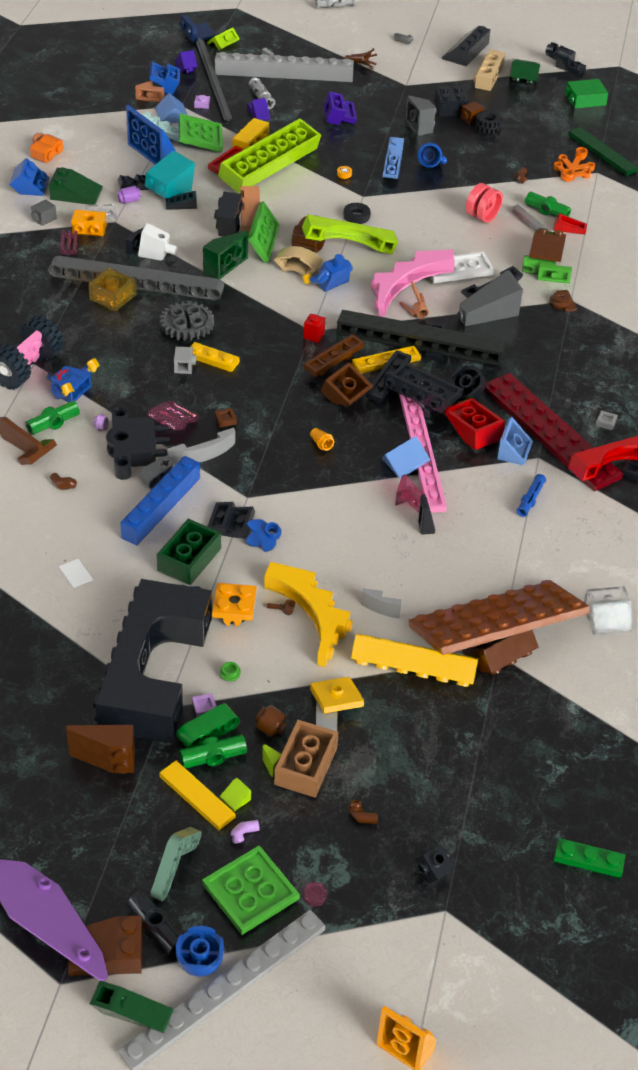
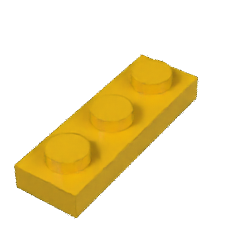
(215, 357)

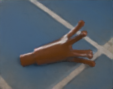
(363, 58)

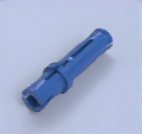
(529, 499)

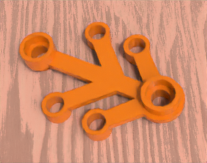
(569, 174)

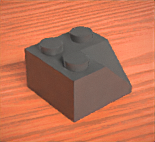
(420, 115)

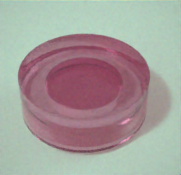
(315, 894)

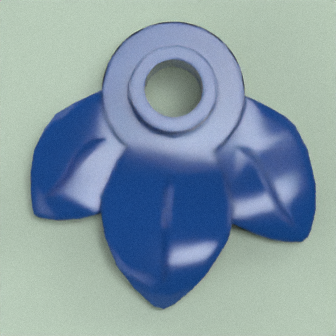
(260, 534)

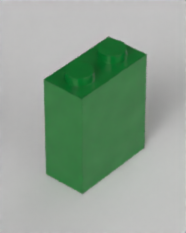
(586, 93)

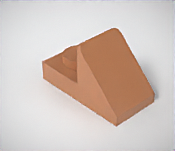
(149, 92)

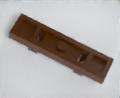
(334, 355)

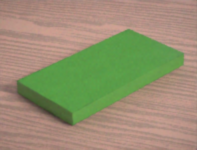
(263, 232)

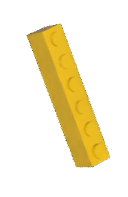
(414, 658)

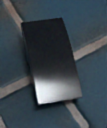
(127, 181)
(133, 241)

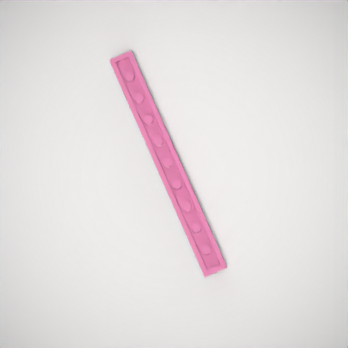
(428, 472)

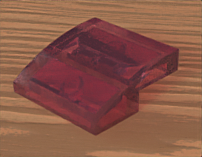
(172, 415)

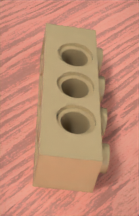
(489, 70)

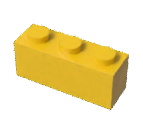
(251, 133)

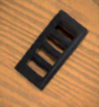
(182, 201)
(425, 518)

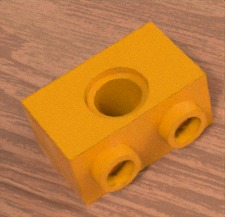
(89, 222)

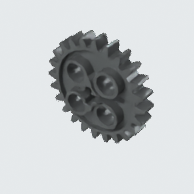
(199, 320)

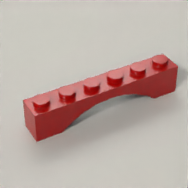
(588, 462)

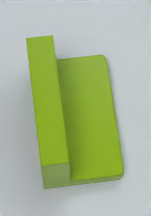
(224, 39)

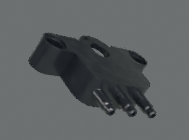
(133, 442)

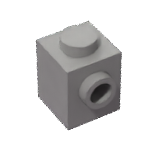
(184, 360)

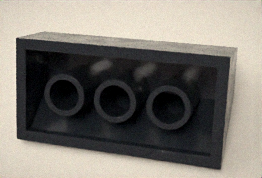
(468, 46)

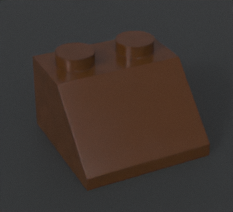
(346, 386)

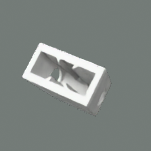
(155, 243)

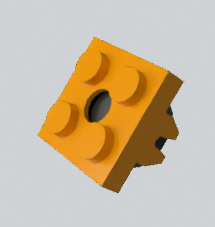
(234, 603)

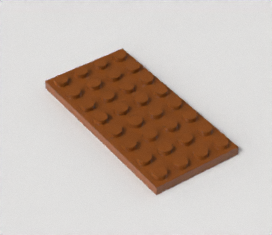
(497, 616)

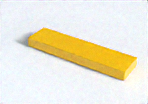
(378, 361)
(197, 795)

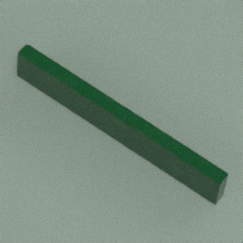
(603, 151)

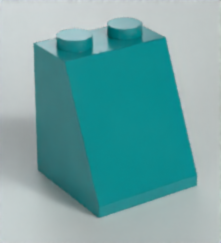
(171, 175)

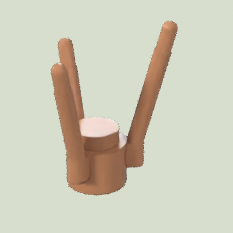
(419, 308)

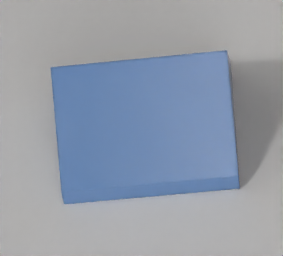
(170, 109)
(514, 443)
(406, 457)

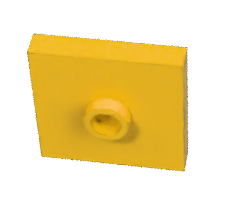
(336, 694)

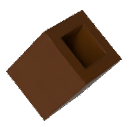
(470, 111)

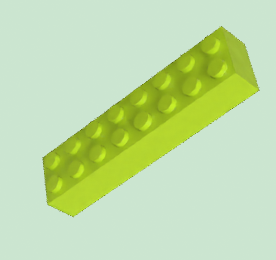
(269, 155)

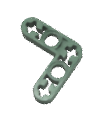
(177, 845)

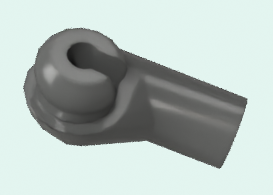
(403, 38)

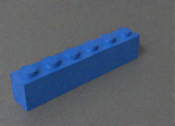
(160, 500)

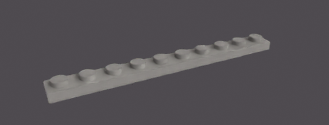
(222, 990)

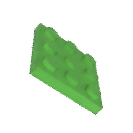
(200, 132)
(250, 889)

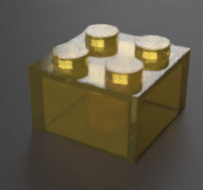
(112, 289)

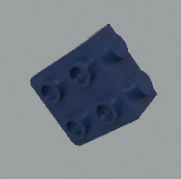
(195, 31)

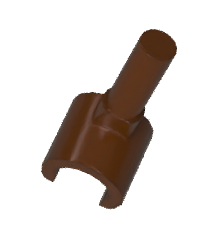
(287, 607)

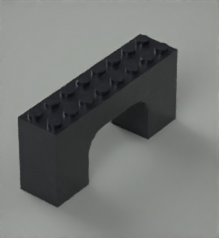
(155, 616)

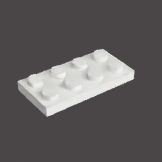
(467, 267)

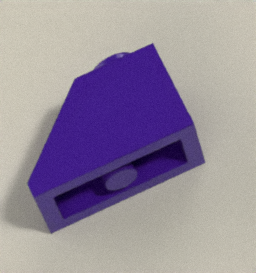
(186, 62)

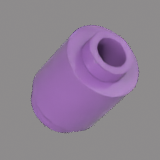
(129, 194)

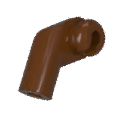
(520, 175)
(63, 483)
(360, 815)

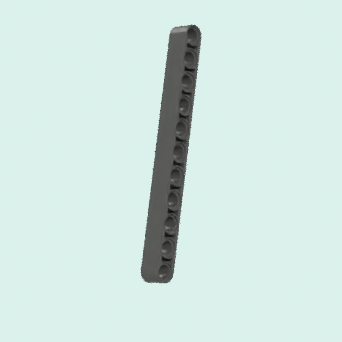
(145, 278)

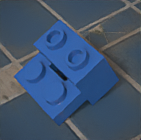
(165, 76)

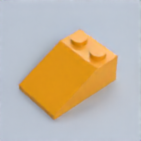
(404, 1039)

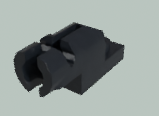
(565, 58)

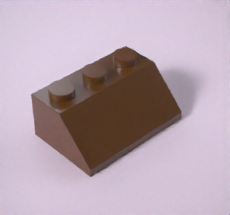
(502, 652)

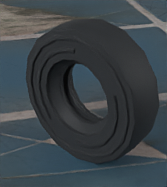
(357, 218)

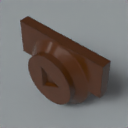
(562, 300)

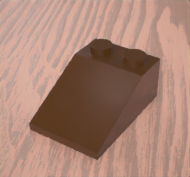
(547, 245)
(103, 746)
(120, 944)

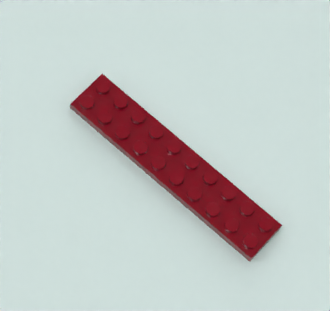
(546, 426)

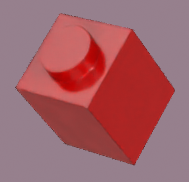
(314, 328)

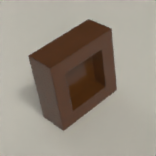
(225, 417)

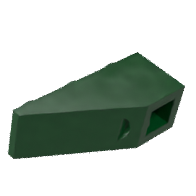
(130, 1007)

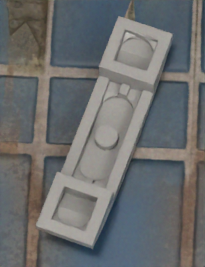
(206, 450)

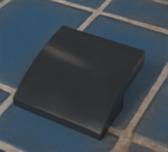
(231, 520)

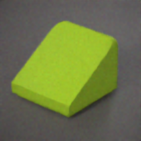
(270, 759)
(236, 795)

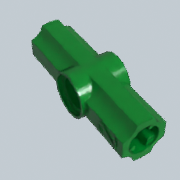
(546, 205)
(52, 418)
(213, 751)

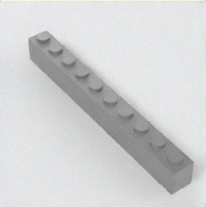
(284, 67)

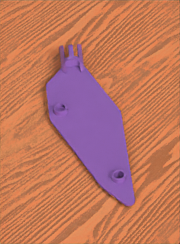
(46, 912)

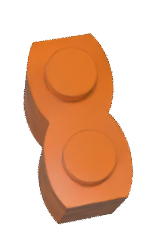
(46, 148)

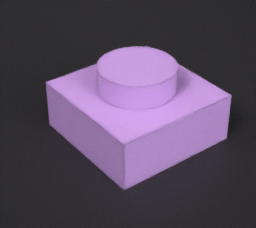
(202, 101)
(203, 703)

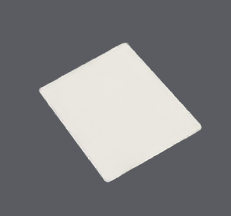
(76, 573)

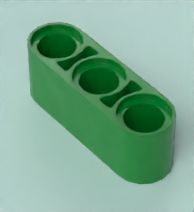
(210, 724)

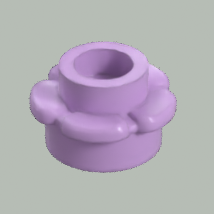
(101, 422)

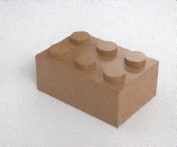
(306, 758)

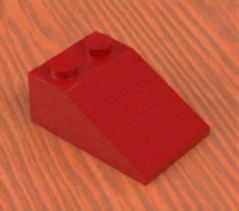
(475, 423)

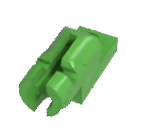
(546, 270)

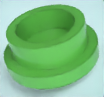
(230, 671)

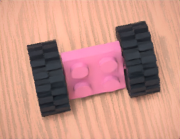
(38, 340)

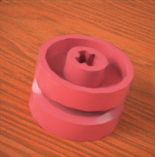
(484, 202)

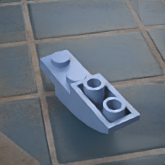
(393, 158)

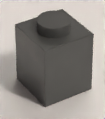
(43, 212)

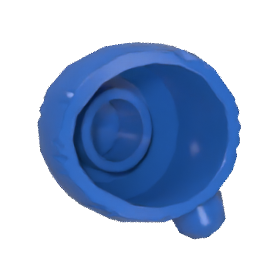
(430, 155)

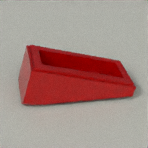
(569, 225)

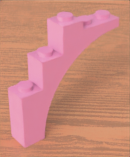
(422, 266)

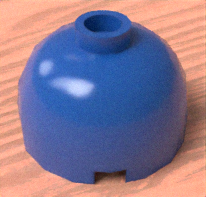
(200, 951)

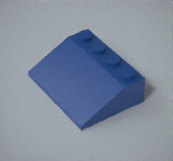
(147, 137)

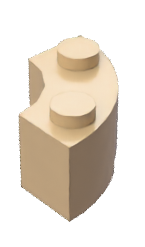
(298, 260)

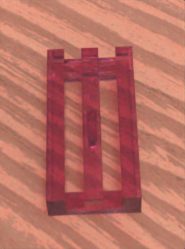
(69, 235)

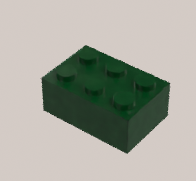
(189, 551)

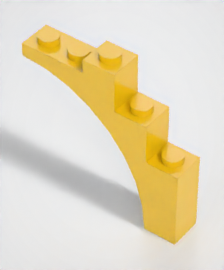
(317, 603)

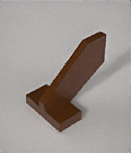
(21, 439)

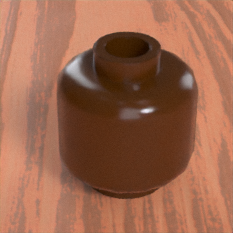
(271, 721)

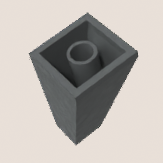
(493, 302)

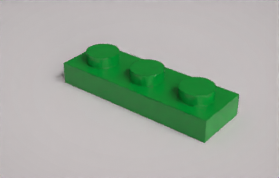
(589, 857)

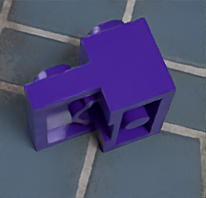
(338, 109)

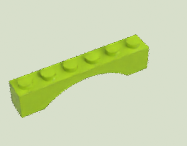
(324, 228)

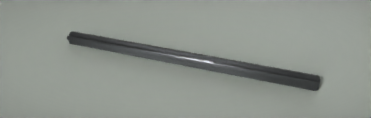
(213, 80)

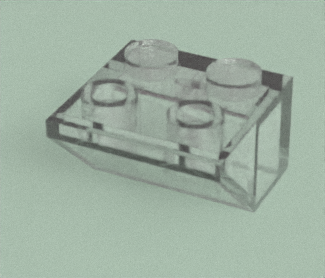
(609, 610)

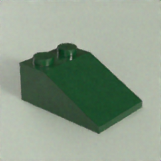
(524, 70)
(73, 187)
(225, 254)

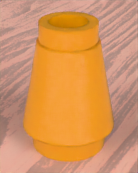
(322, 439)

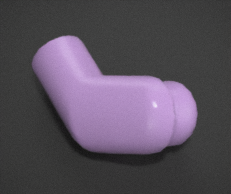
(242, 828)

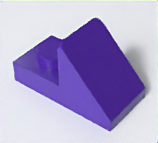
(259, 109)

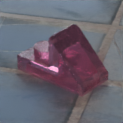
(408, 492)

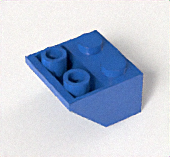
(29, 179)

